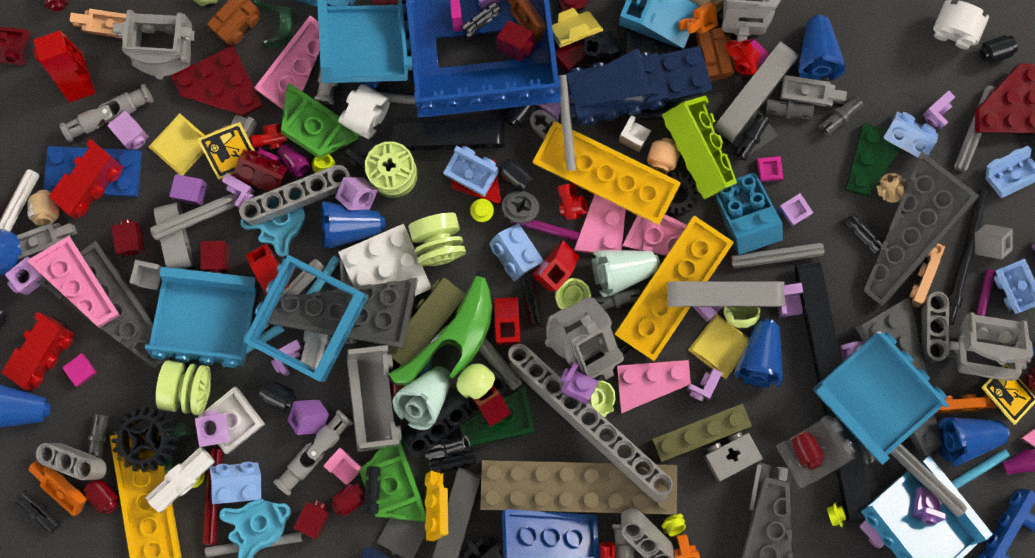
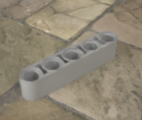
(756, 92)
(284, 193)
(725, 294)

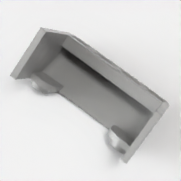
(372, 398)

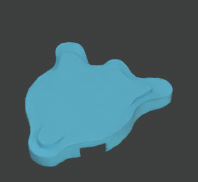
(281, 229)
(256, 525)

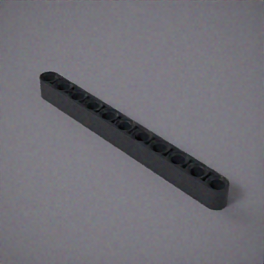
(826, 358)

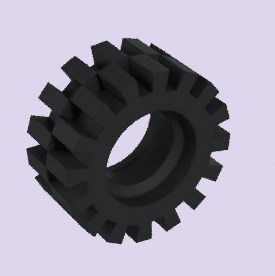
(690, 195)

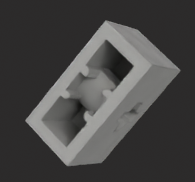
(721, 466)

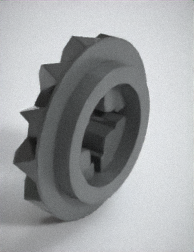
(514, 200)

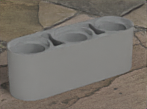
(174, 246)
(941, 317)
(71, 461)
(645, 535)

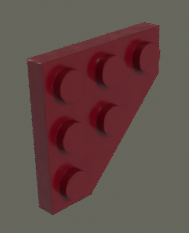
(219, 83)
(1010, 105)

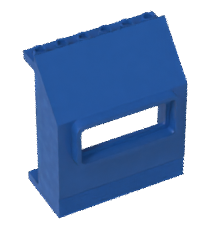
(477, 85)

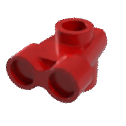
(744, 56)
(271, 137)
(572, 205)

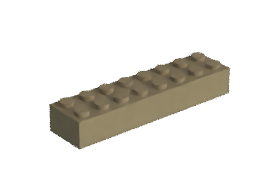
(569, 488)

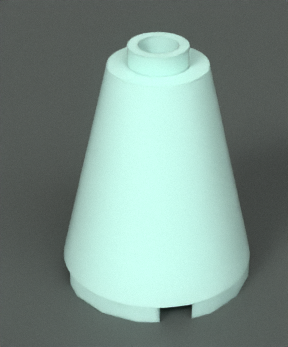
(622, 269)
(423, 398)

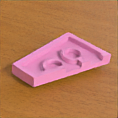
(649, 381)

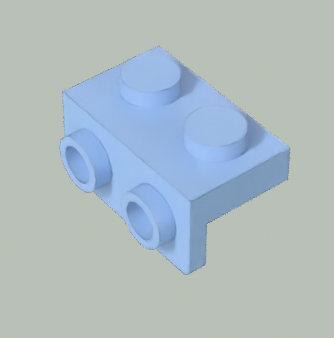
(911, 135)
(471, 170)
(1011, 172)
(515, 251)
(1018, 286)
(235, 482)

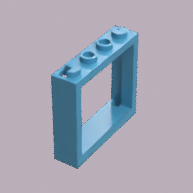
(266, 308)

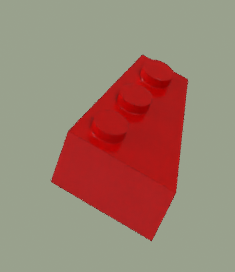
(64, 64)
(86, 181)
(38, 352)

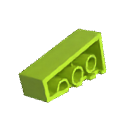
(700, 146)

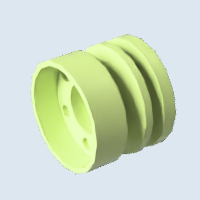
(399, 179)
(438, 244)
(183, 387)

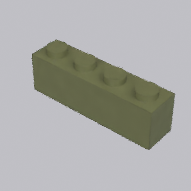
(429, 319)
(701, 433)

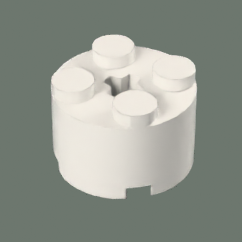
(960, 24)
(364, 111)

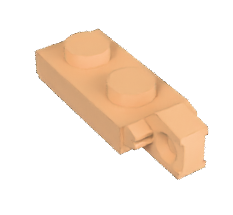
(97, 21)
(927, 274)

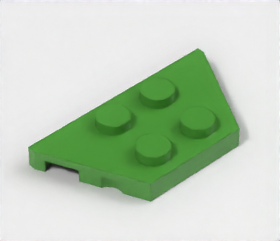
(313, 125)
(398, 487)

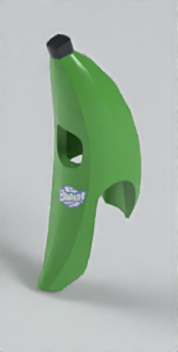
(465, 332)

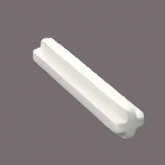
(18, 199)

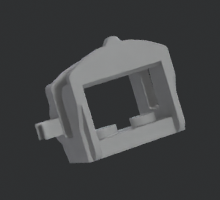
(735, 9)
(156, 61)
(992, 329)
(585, 341)

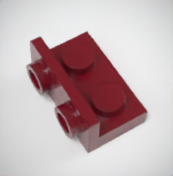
(13, 44)
(259, 170)

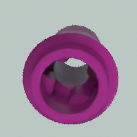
(294, 161)
(1020, 463)

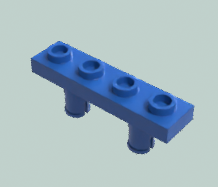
(1010, 523)

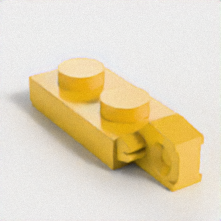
(436, 507)

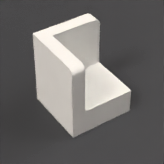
(634, 135)

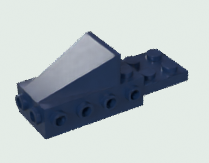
(635, 84)

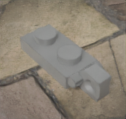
(811, 91)
(43, 237)

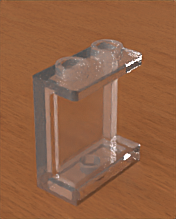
(833, 445)

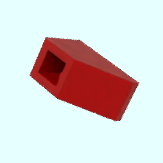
(264, 265)
(556, 267)
(507, 321)

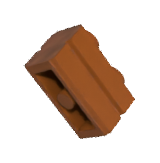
(234, 20)
(715, 54)

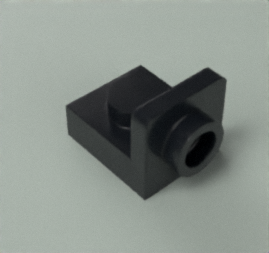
(359, 152)

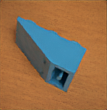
(658, 19)
(749, 215)

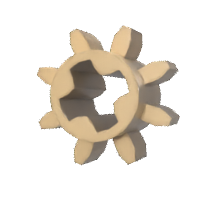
(892, 187)

